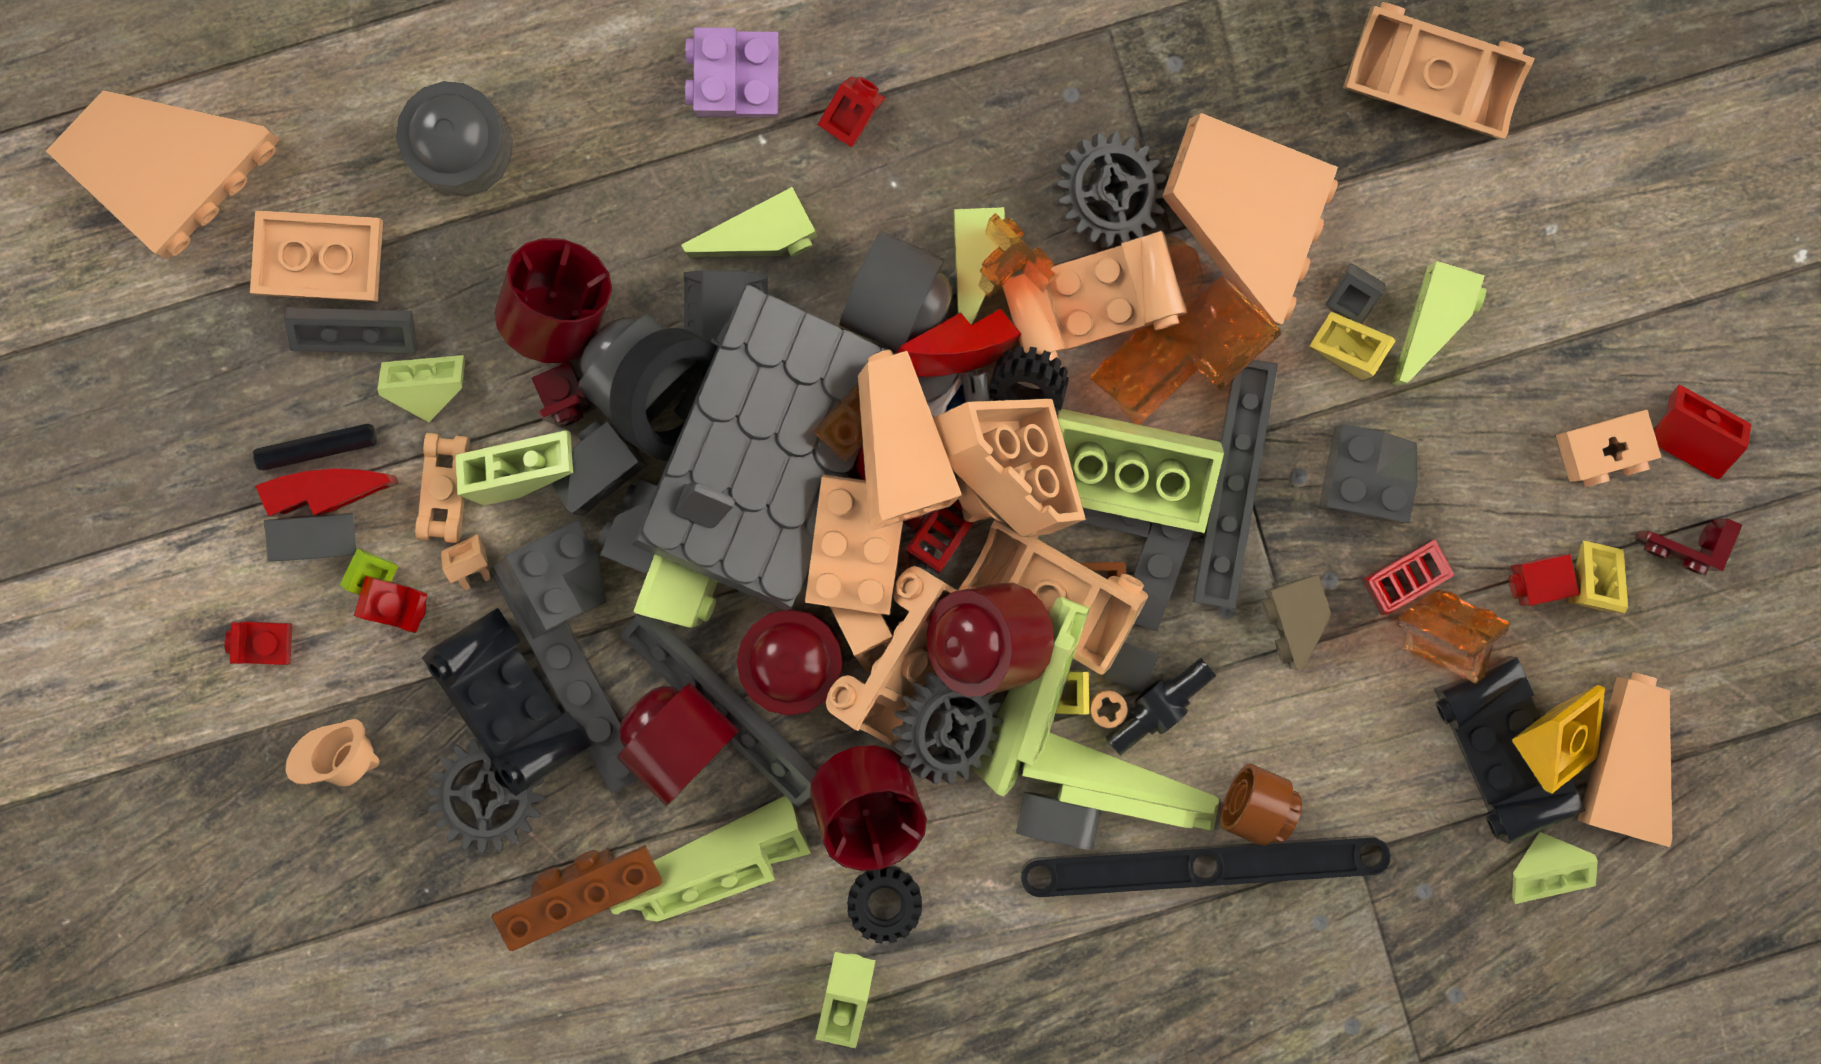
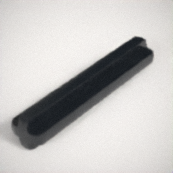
(314, 447)

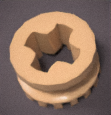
(1096, 703)

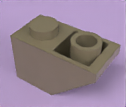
(1300, 617)

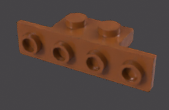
(575, 894)

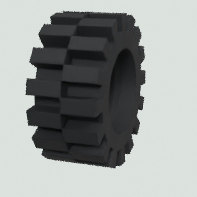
(1032, 369)
(877, 928)

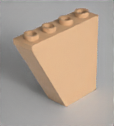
(160, 164)
(1251, 208)

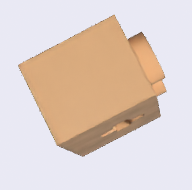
(1633, 443)

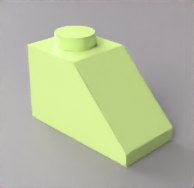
(845, 999)

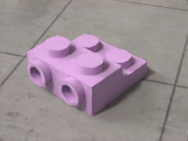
(733, 73)

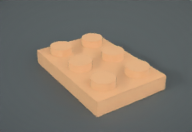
(316, 256)
(848, 560)

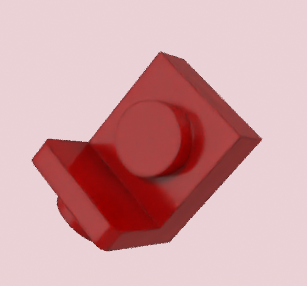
(851, 109)
(391, 604)
(259, 643)

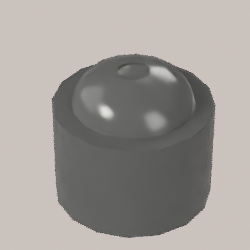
(454, 139)
(897, 293)
(607, 351)

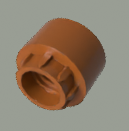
(1261, 806)

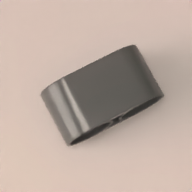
(1057, 821)

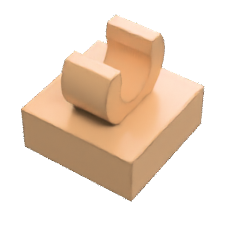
(464, 560)

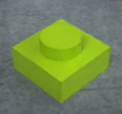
(366, 564)

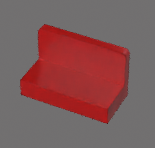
(1702, 433)

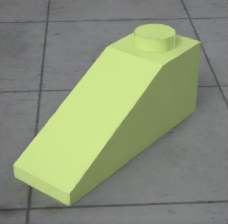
(764, 230)
(971, 250)
(1442, 308)
(513, 468)

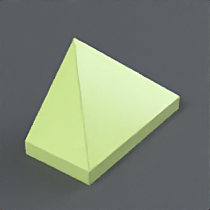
(422, 384)
(1552, 869)

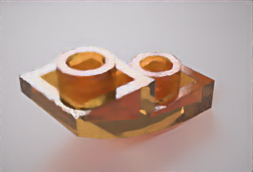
(843, 427)

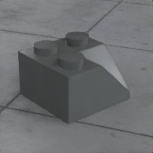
(600, 467)
(1370, 475)
(620, 535)
(553, 579)

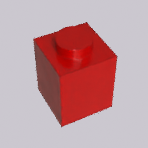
(1543, 580)

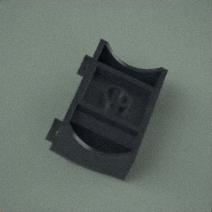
(504, 702)
(1484, 723)

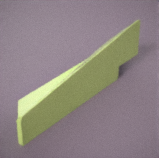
(1032, 708)
(1120, 787)
(723, 862)

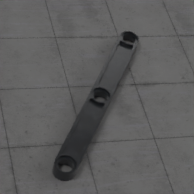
(1234, 865)

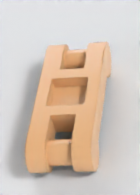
(440, 489)

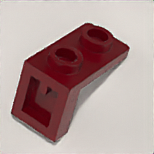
(560, 395)
(1715, 543)

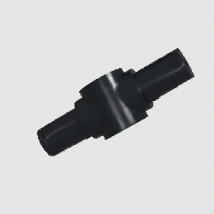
(1160, 706)

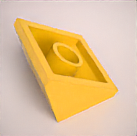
(1563, 739)

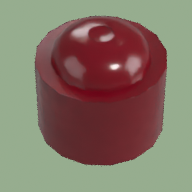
(552, 300)
(989, 639)
(790, 661)
(672, 738)
(867, 808)

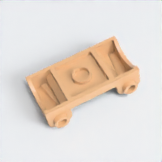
(1438, 71)
(1098, 297)
(1051, 575)
(905, 661)

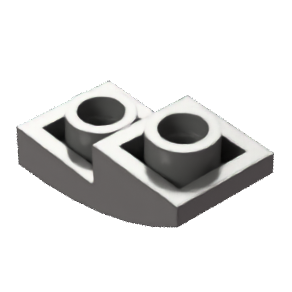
(310, 537)

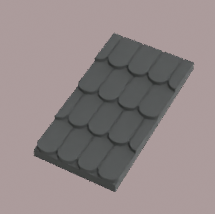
(758, 444)

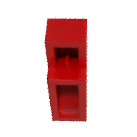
(959, 346)
(321, 489)

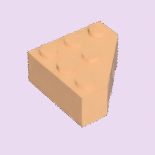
(1014, 462)

